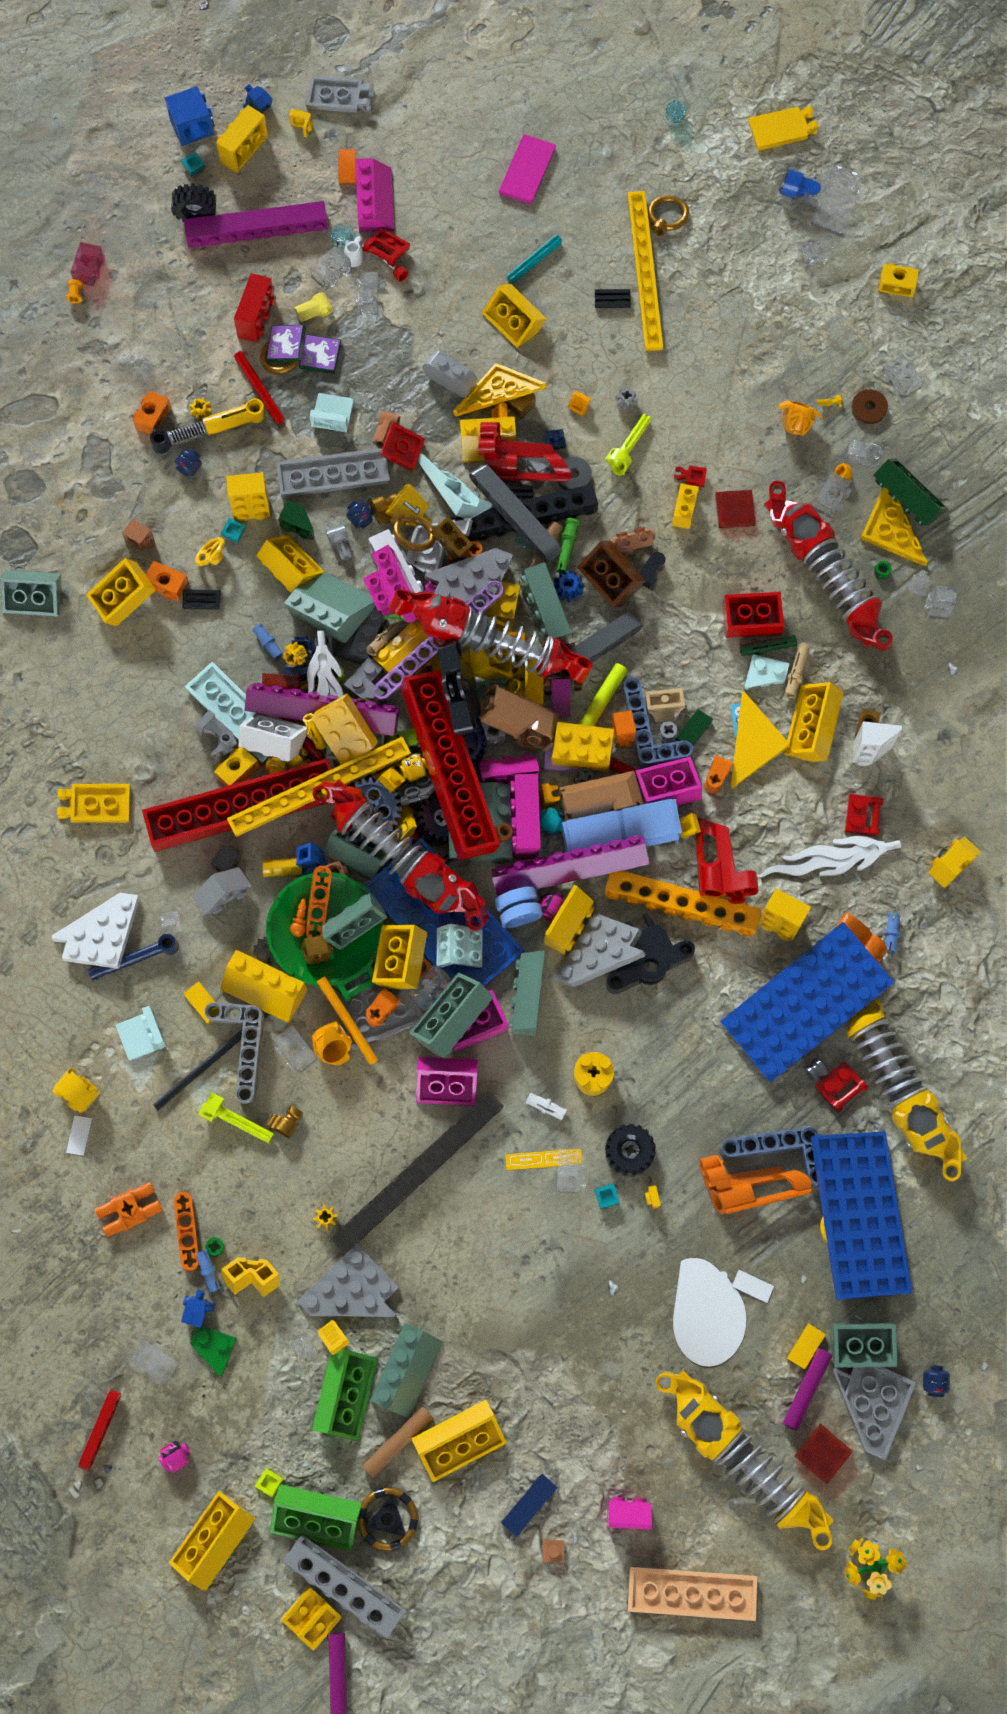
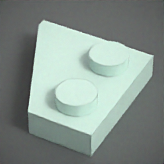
(765, 671)

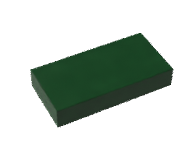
(694, 727)

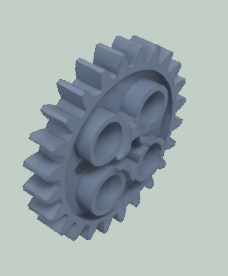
(385, 800)

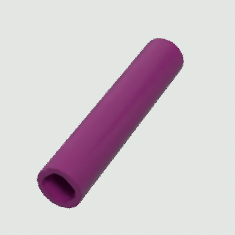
(807, 1389)
(337, 1673)

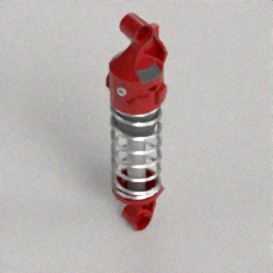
(454, 620)

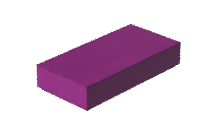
(560, 696)

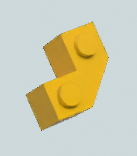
(954, 861)
(243, 1272)

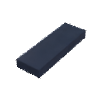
(529, 1505)

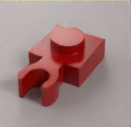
(694, 475)

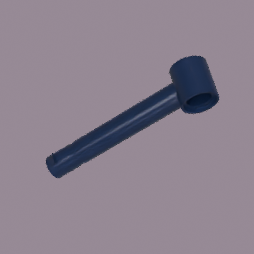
(138, 956)

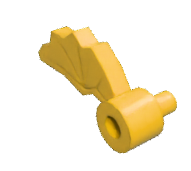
(828, 402)

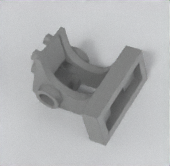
(211, 725)

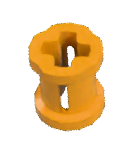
(74, 293)

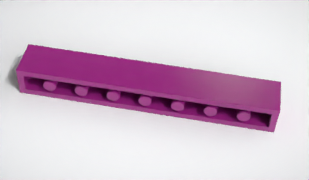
(255, 224)
(296, 705)
(572, 865)

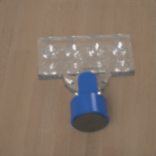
(829, 196)

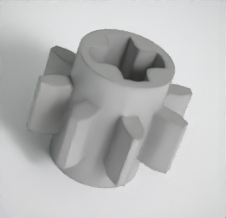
(626, 399)

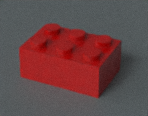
(254, 308)
(753, 614)

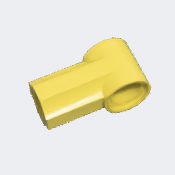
(316, 306)

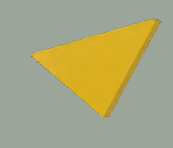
(498, 386)
(891, 529)
(755, 742)

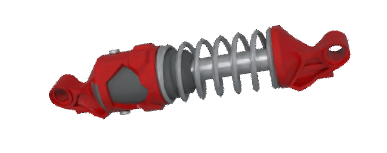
(816, 545)
(419, 871)

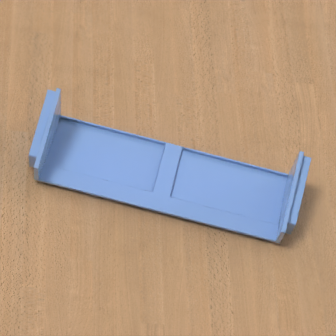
(654, 821)

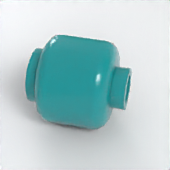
(551, 820)

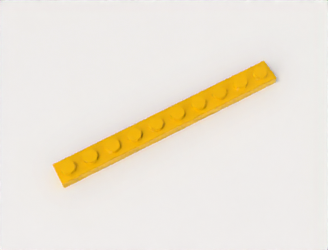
(645, 271)
(302, 793)

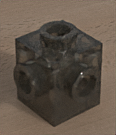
(261, 955)

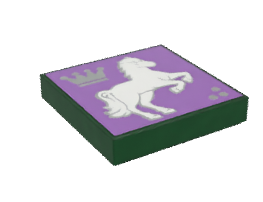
(286, 343)
(320, 354)

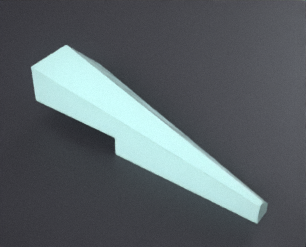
(454, 491)

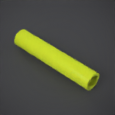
(604, 695)

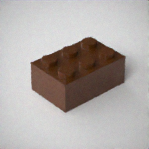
(611, 573)

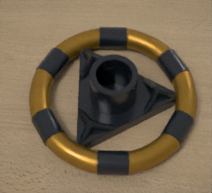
(388, 1519)

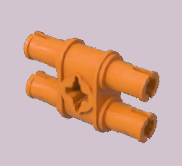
(138, 1213)

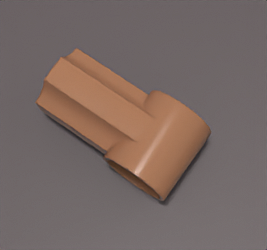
(384, 422)

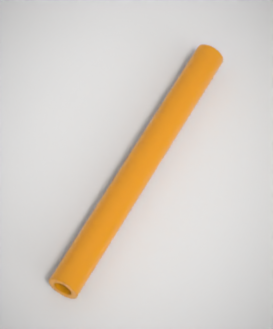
(347, 1020)

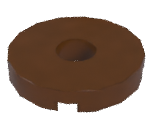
(871, 397)

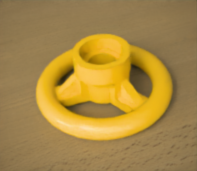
(213, 554)

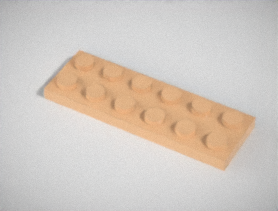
(692, 1593)

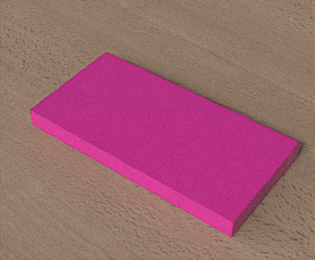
(527, 169)

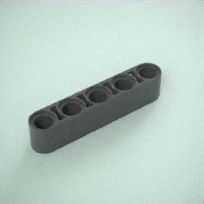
(609, 637)

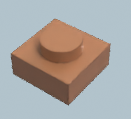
(553, 1550)

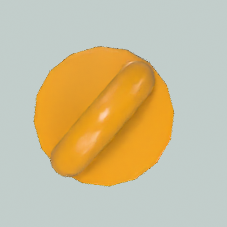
(844, 471)

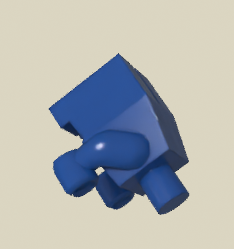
(257, 98)
(310, 857)
(196, 1309)

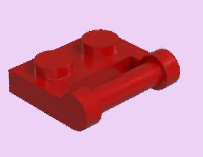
(389, 243)
(857, 814)
(836, 1081)

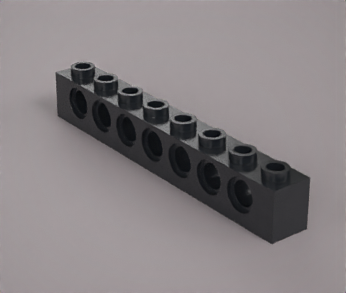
(548, 503)

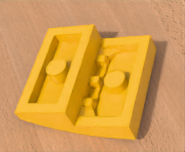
(311, 1618)

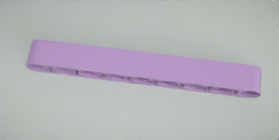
(429, 645)

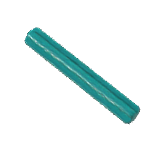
(534, 259)

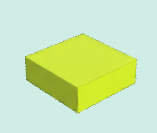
(269, 1482)

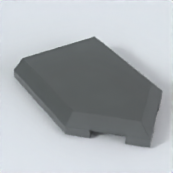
(416, 790)

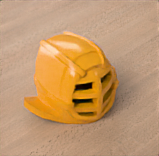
(797, 417)
(332, 1044)

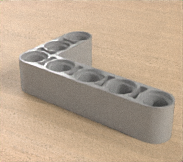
(246, 1045)

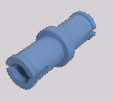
(267, 642)
(892, 933)
(208, 1270)

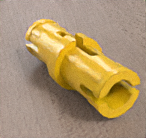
(314, 733)

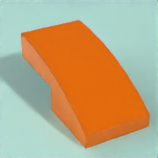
(347, 166)

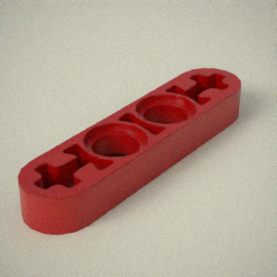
(99, 1430)

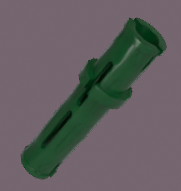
(746, 649)

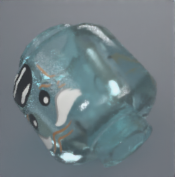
(341, 235)

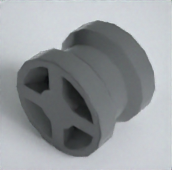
(583, 774)
(815, 1070)

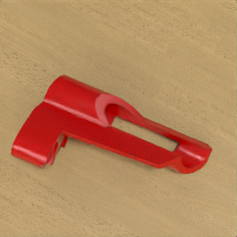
(503, 455)
(720, 877)

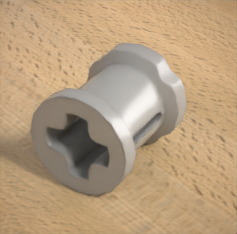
(665, 727)

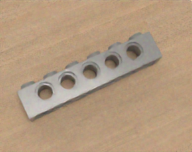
(355, 1585)

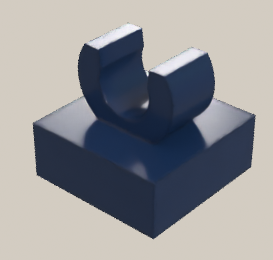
(556, 439)

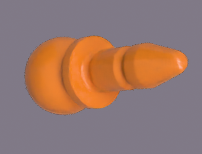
(298, 928)

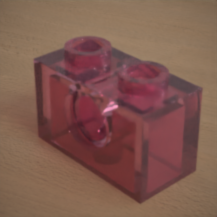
(87, 255)

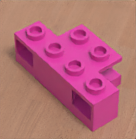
(387, 580)

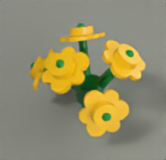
(869, 1554)

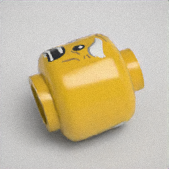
(413, 767)

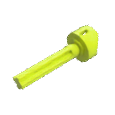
(619, 458)
(214, 1108)

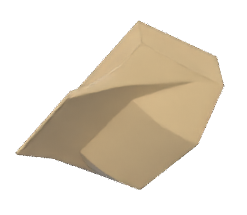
(665, 704)

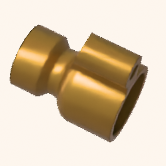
(379, 506)
(286, 1124)

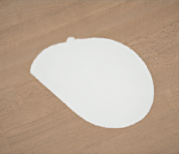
(707, 1313)

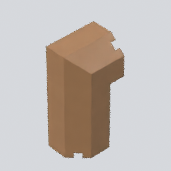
(519, 717)
(600, 795)

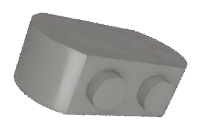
(450, 374)

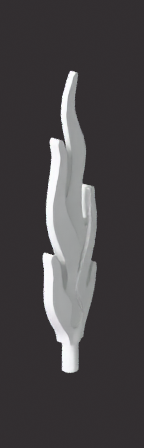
(321, 666)
(840, 858)

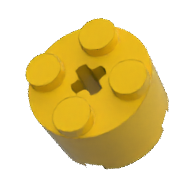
(604, 1073)
(76, 1090)

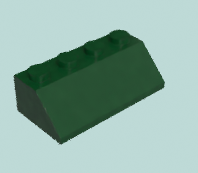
(909, 492)

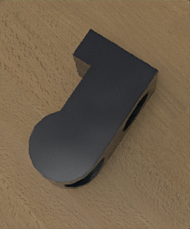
(651, 568)

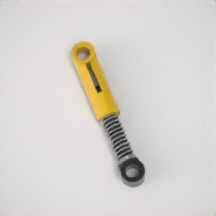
(209, 425)

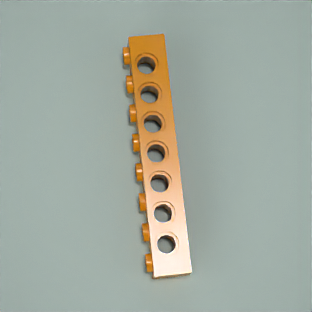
(692, 898)

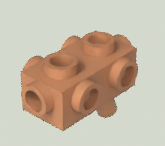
(628, 542)

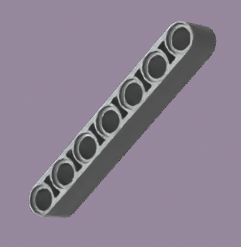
(515, 513)

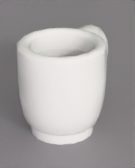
(354, 251)

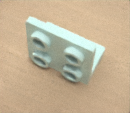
(332, 412)
(459, 946)
(141, 1035)

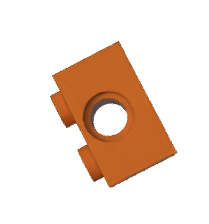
(151, 403)
(177, 581)
(623, 729)

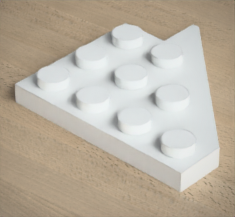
(101, 934)

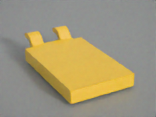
(782, 127)
(96, 803)

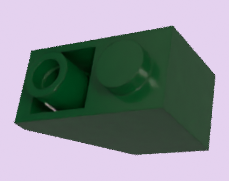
(295, 519)

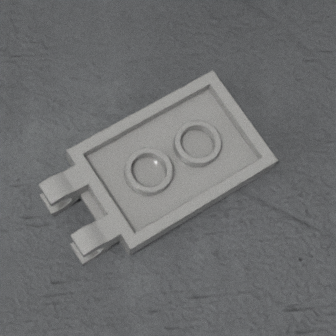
(339, 94)

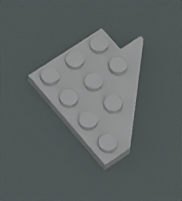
(471, 575)
(600, 949)
(351, 1289)
(875, 1404)

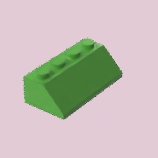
(345, 1394)
(315, 1515)

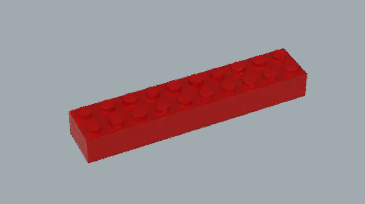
(449, 767)
(208, 812)

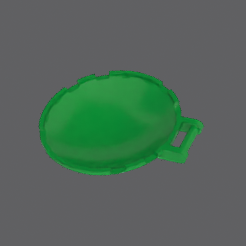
(343, 964)

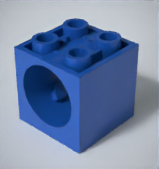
(190, 115)

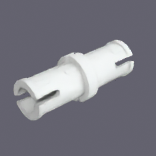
(546, 1106)

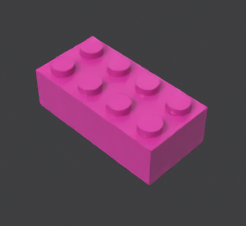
(525, 816)

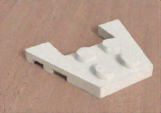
(432, 558)

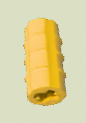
(281, 867)

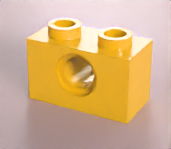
(903, 287)
(685, 506)
(238, 757)

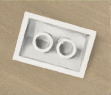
(272, 736)
(873, 742)

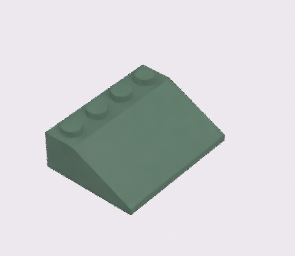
(330, 606)
(498, 803)

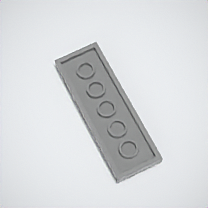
(332, 473)

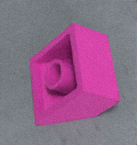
(629, 1514)

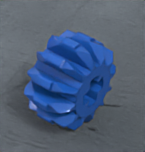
(570, 580)

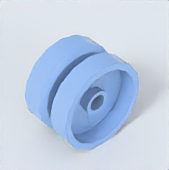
(518, 907)

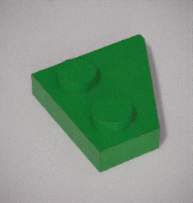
(213, 1347)

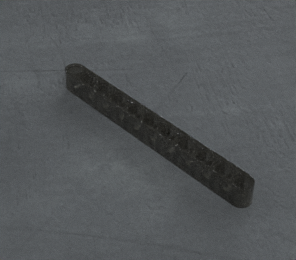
(416, 1173)

